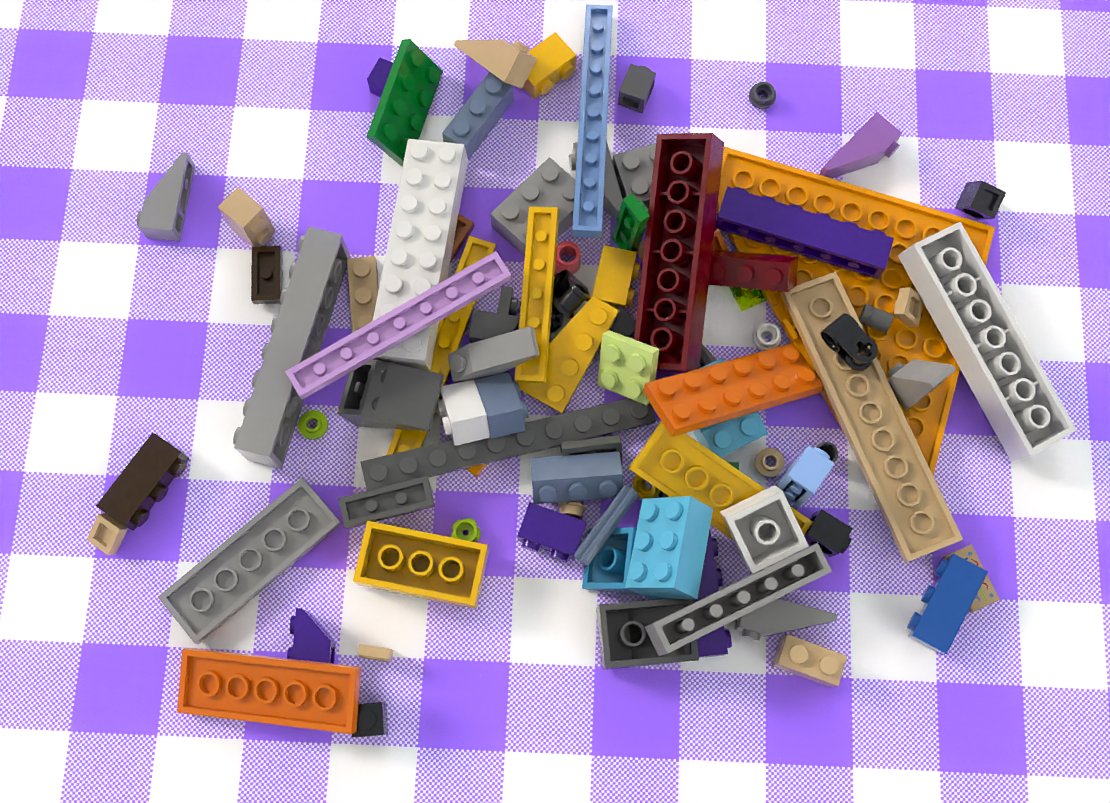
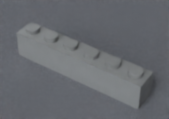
(737, 599)

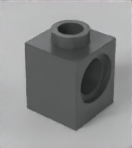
(636, 88)

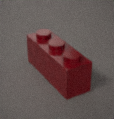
(753, 270)

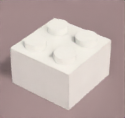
(764, 529)

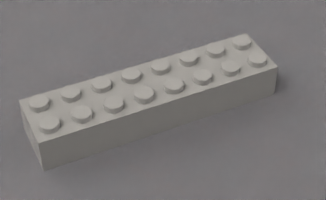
(295, 336)

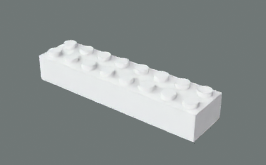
(421, 238)
(986, 342)

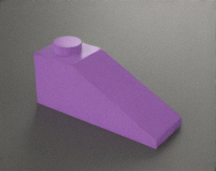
(865, 148)

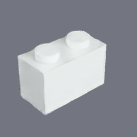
(463, 412)

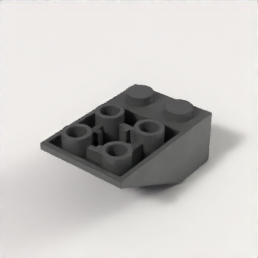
(390, 396)

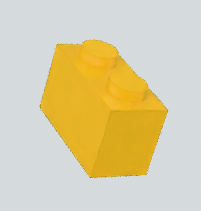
(553, 63)
(615, 275)

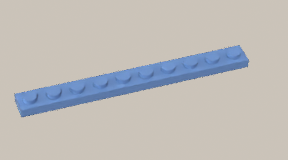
(593, 122)

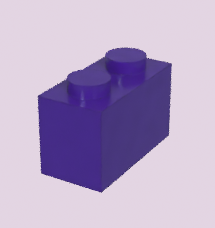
(551, 532)

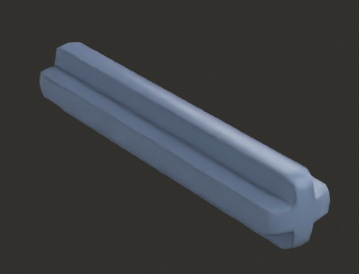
(606, 525)

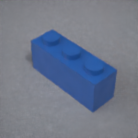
(946, 603)

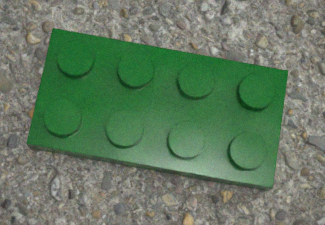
(404, 101)

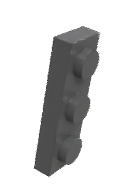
(386, 502)

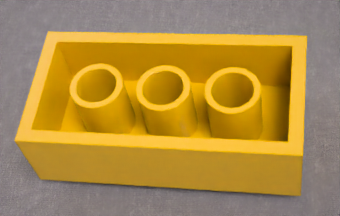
(421, 564)

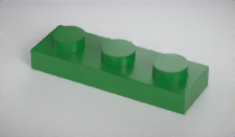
(630, 224)

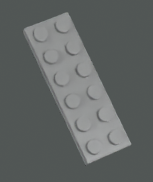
(249, 561)

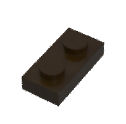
(266, 274)

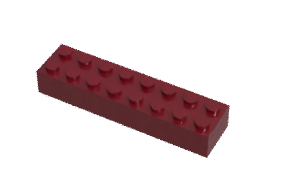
(679, 248)

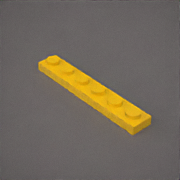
(538, 287)

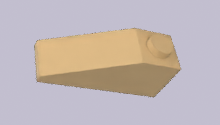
(504, 59)

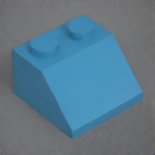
(611, 564)

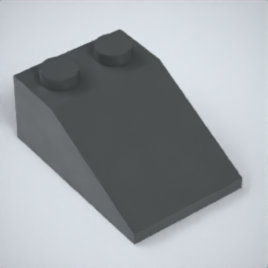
(625, 639)

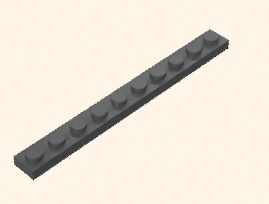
(538, 436)

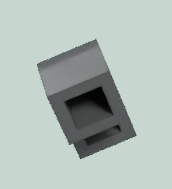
(491, 324)

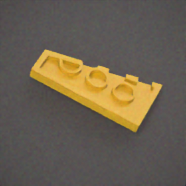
(572, 354)

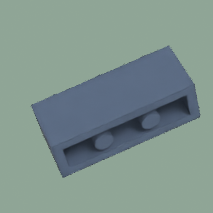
(479, 114)
(576, 477)

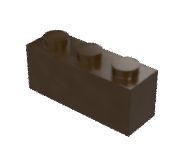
(143, 482)

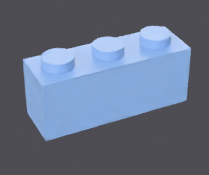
(805, 476)

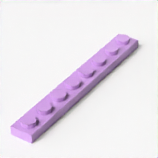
(398, 325)

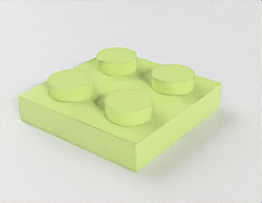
(626, 366)

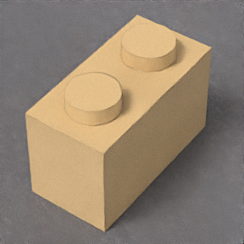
(247, 218)
(809, 661)

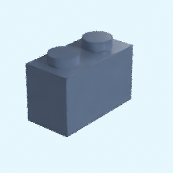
(502, 404)

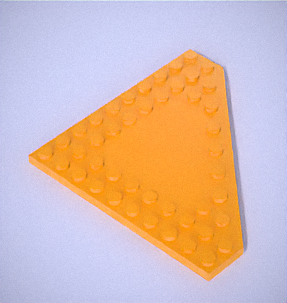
(872, 211)

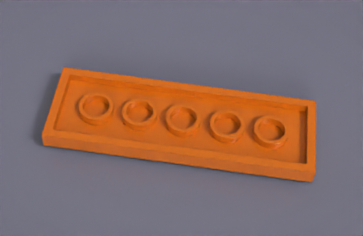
(732, 389)
(269, 690)

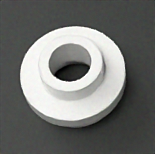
(770, 329)

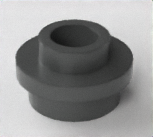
(765, 89)

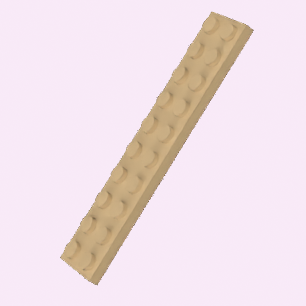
(874, 426)

